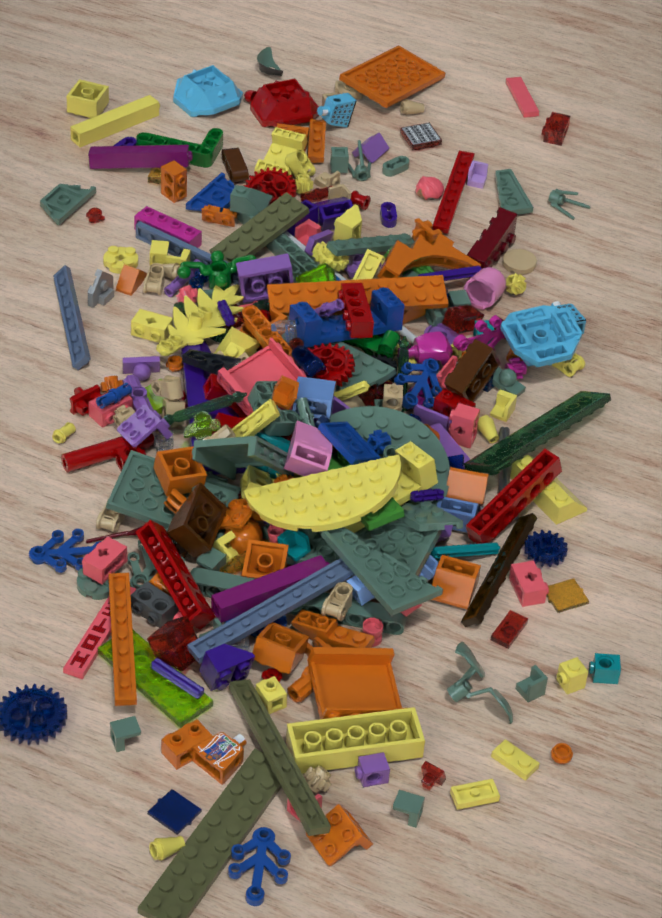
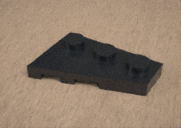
(209, 361)

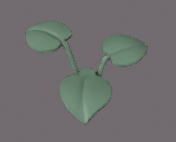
(462, 686)

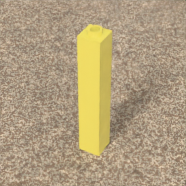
(114, 121)

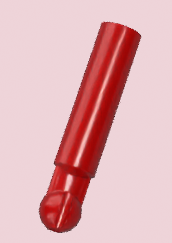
(98, 453)

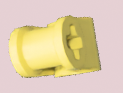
(300, 163)
(566, 366)

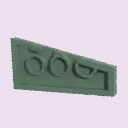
(511, 193)

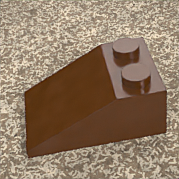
(197, 521)

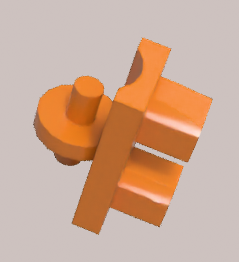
(425, 231)

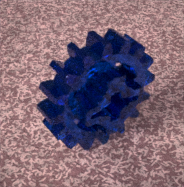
(546, 548)

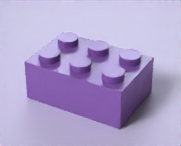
(257, 273)

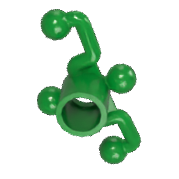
(218, 271)

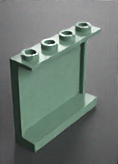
(238, 452)

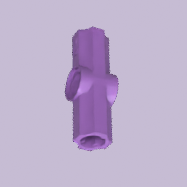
(138, 393)

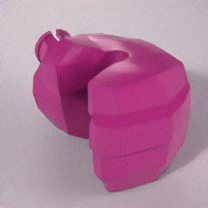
(430, 345)

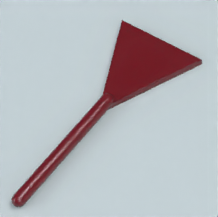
(132, 532)

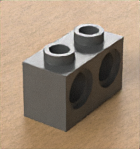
(153, 604)

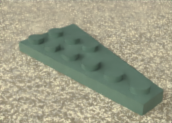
(381, 574)

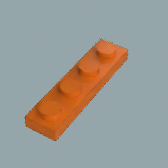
(316, 141)

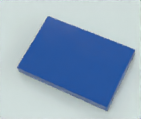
(348, 442)

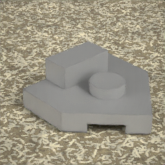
(102, 289)

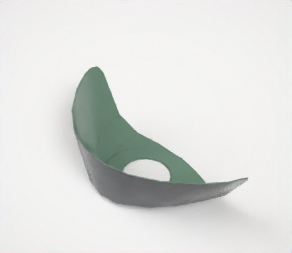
(266, 63)

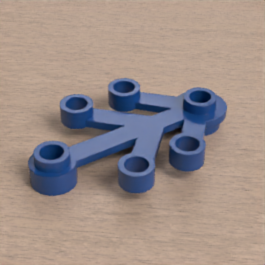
(430, 369)
(44, 553)
(260, 861)

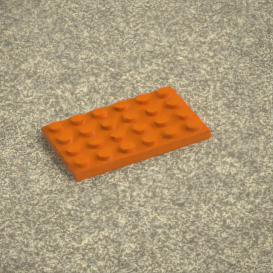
(392, 76)

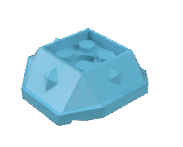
(206, 92)
(542, 335)

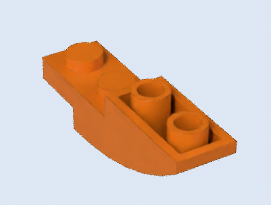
(328, 630)

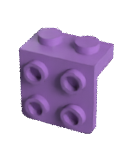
(142, 424)

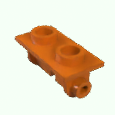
(213, 214)

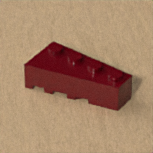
(495, 239)

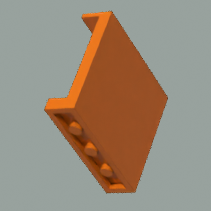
(353, 680)

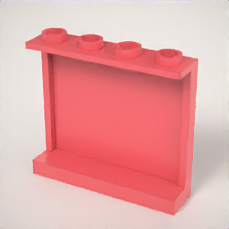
(264, 365)

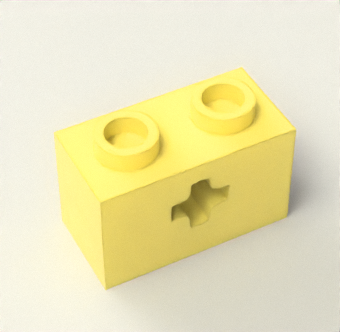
(150, 325)

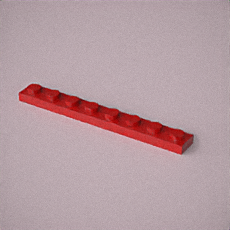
(453, 192)

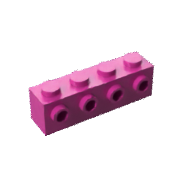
(169, 225)

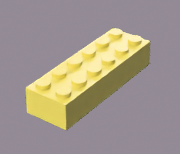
(341, 740)

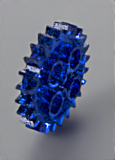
(44, 721)

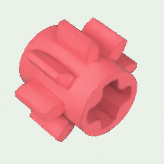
(187, 291)

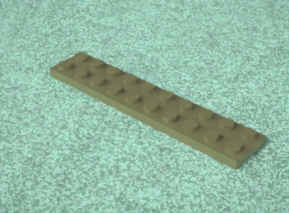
(210, 844)

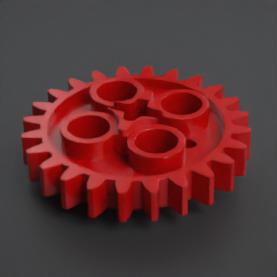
(272, 183)
(338, 363)

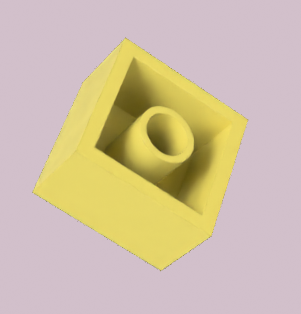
(87, 98)

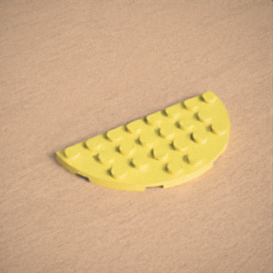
(327, 498)

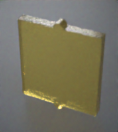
(566, 595)

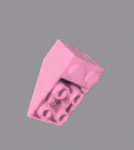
(308, 451)

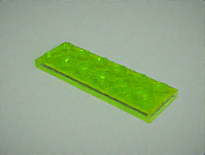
(164, 694)

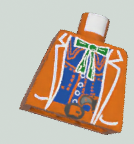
(220, 755)

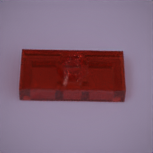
(509, 629)

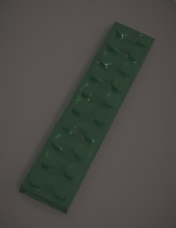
(537, 432)

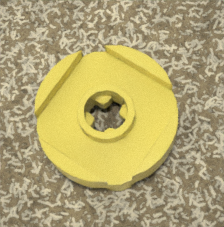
(114, 254)

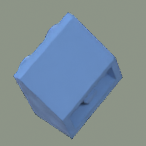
(319, 395)
(461, 509)

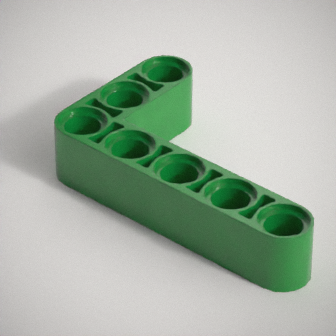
(203, 154)

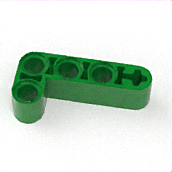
(378, 345)

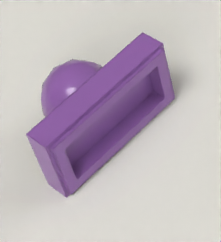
(141, 366)

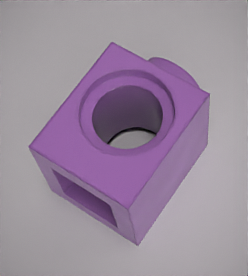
(372, 770)

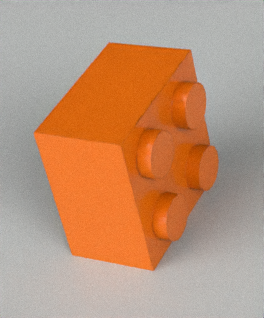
(178, 470)
(280, 647)

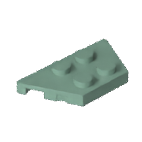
(65, 200)
(427, 517)

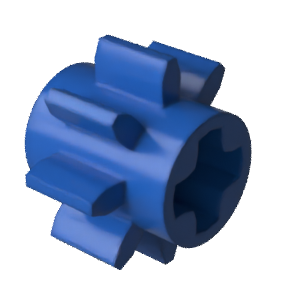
(379, 441)

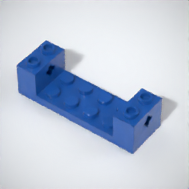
(313, 330)

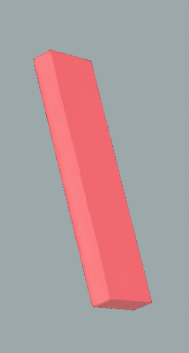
(522, 97)

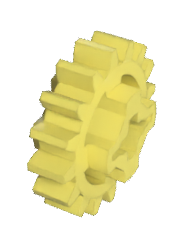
(324, 255)

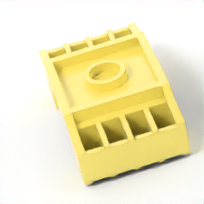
(282, 144)

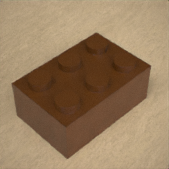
(473, 370)

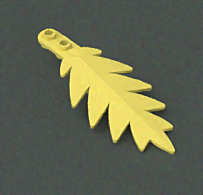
(199, 321)

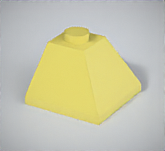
(237, 343)

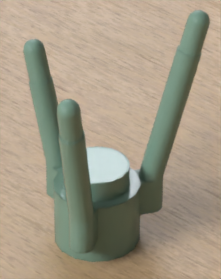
(361, 171)
(558, 198)

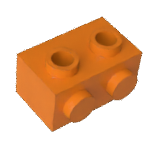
(179, 745)

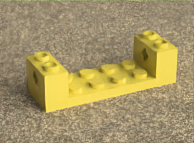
(417, 474)

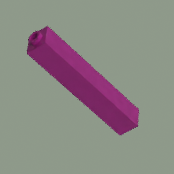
(138, 156)
(245, 596)

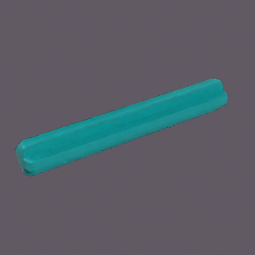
(466, 550)

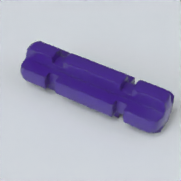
(226, 313)
(427, 495)

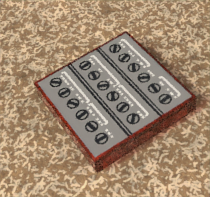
(421, 136)

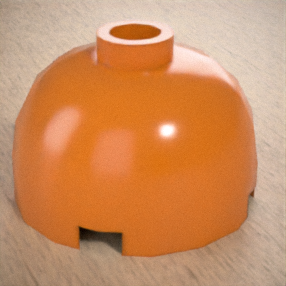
(250, 531)

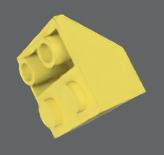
(348, 224)

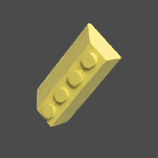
(555, 499)

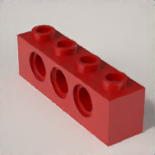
(356, 310)

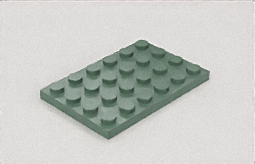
(142, 496)

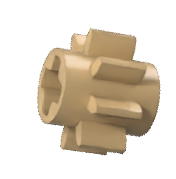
(122, 414)
(318, 779)

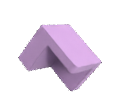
(477, 174)

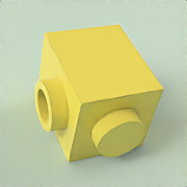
(572, 675)
(272, 694)

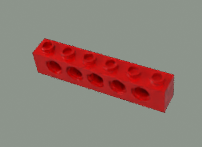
(514, 497)
(175, 574)

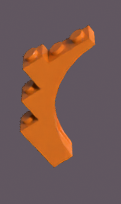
(422, 253)

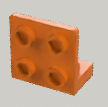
(238, 514)
(343, 836)

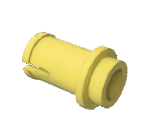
(61, 434)

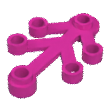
(462, 342)

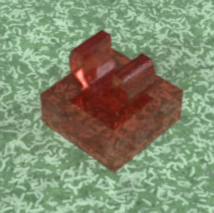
(432, 775)

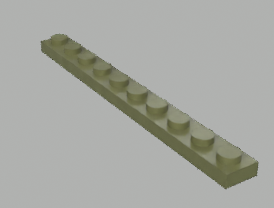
(280, 758)

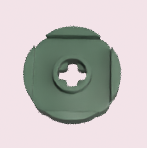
(88, 587)

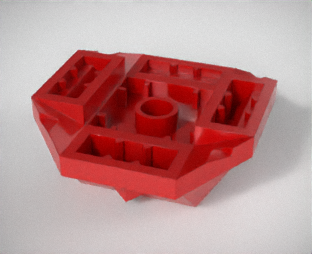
(283, 104)

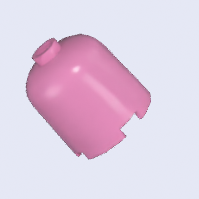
(485, 287)

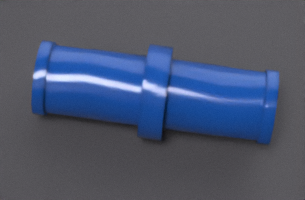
(113, 395)

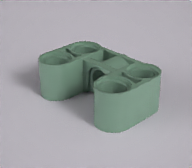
(285, 423)

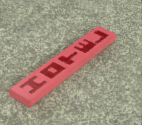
(87, 649)

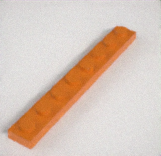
(122, 639)

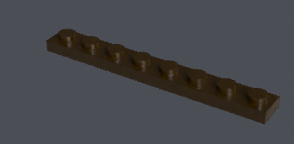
(499, 570)

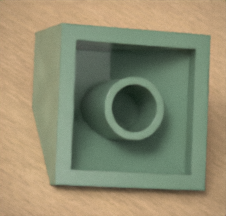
(248, 200)

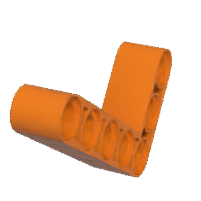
(261, 328)

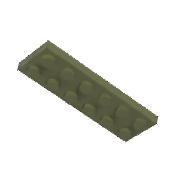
(262, 228)

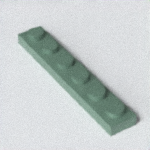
(360, 245)

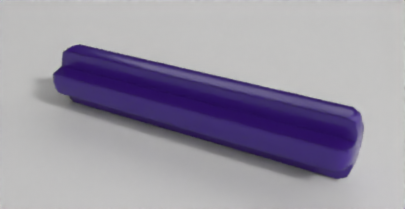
(177, 678)

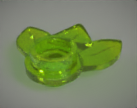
(202, 426)

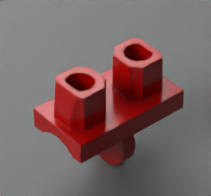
(81, 399)

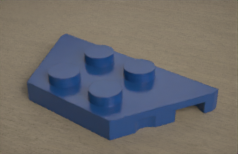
(215, 193)

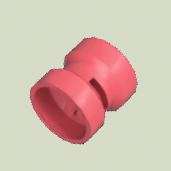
(373, 627)

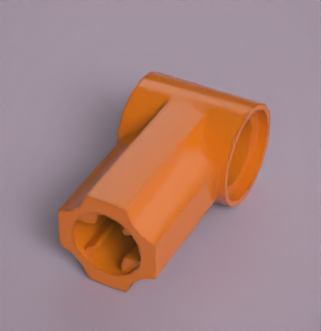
(302, 687)

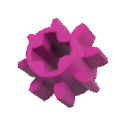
(518, 366)

